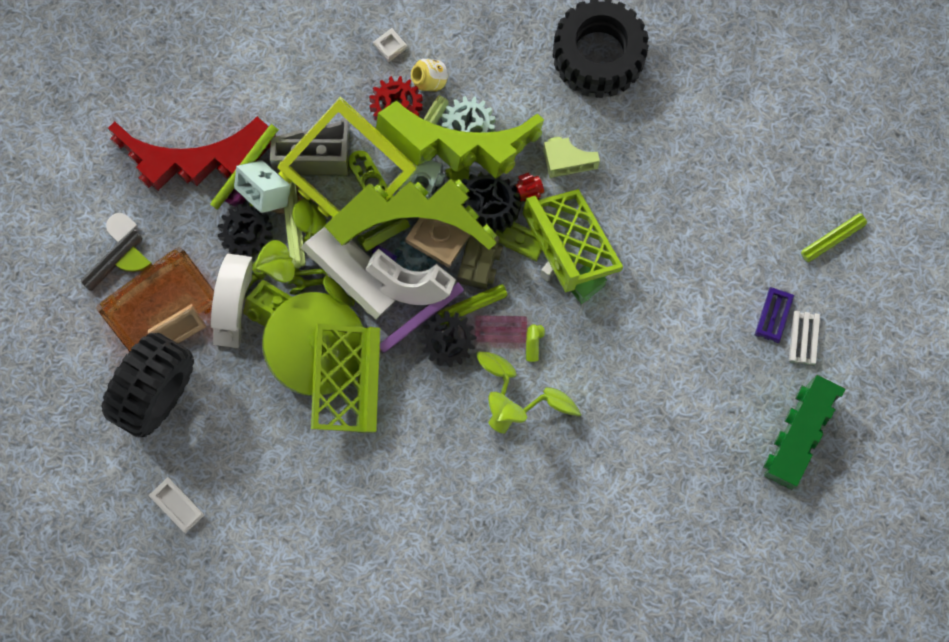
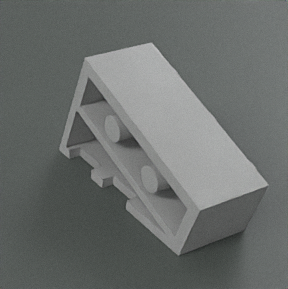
(323, 156)

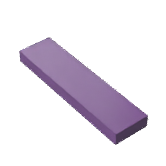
(417, 320)

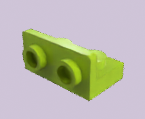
(263, 302)

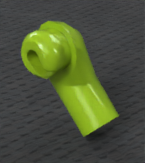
(534, 333)

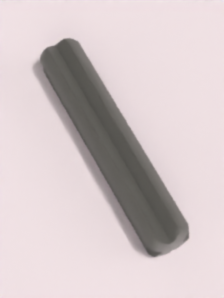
(108, 262)

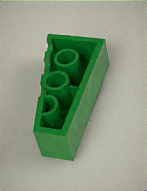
(802, 431)

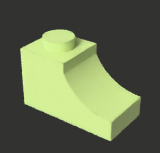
(566, 159)

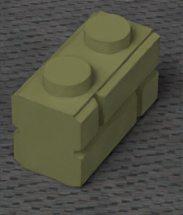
(478, 263)

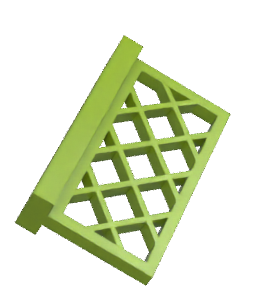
(555, 250)
(367, 378)

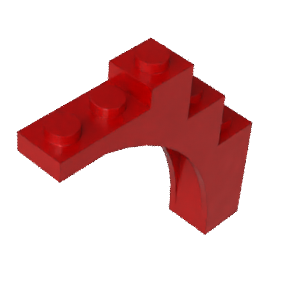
(160, 164)

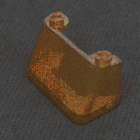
(155, 296)

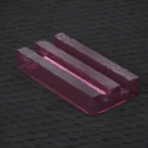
(501, 319)

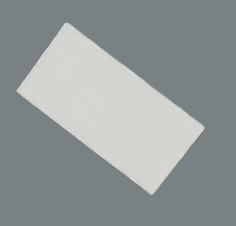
(347, 267)

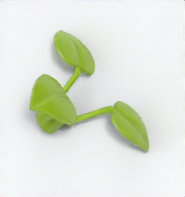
(275, 258)
(504, 410)

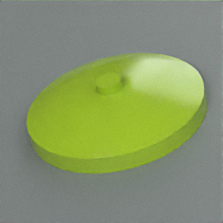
(290, 341)

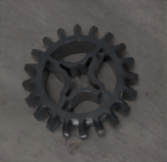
(503, 203)

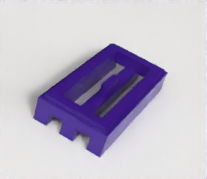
(768, 333)

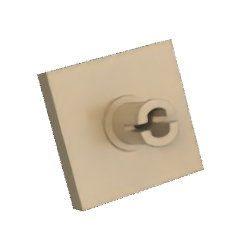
(437, 240)

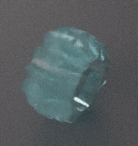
(415, 264)

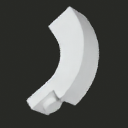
(228, 299)

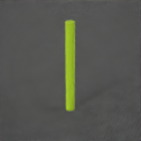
(251, 157)

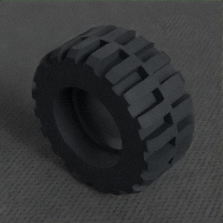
(608, 19)
(147, 384)

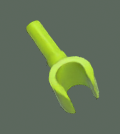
(256, 276)
(301, 284)

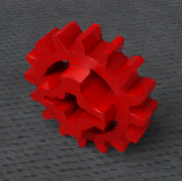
(393, 92)

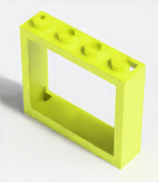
(368, 131)

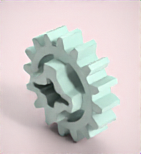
(469, 109)

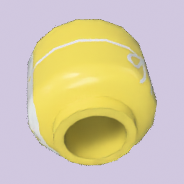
(429, 75)

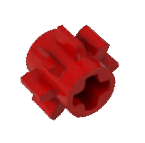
(529, 186)

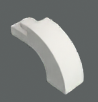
(407, 285)

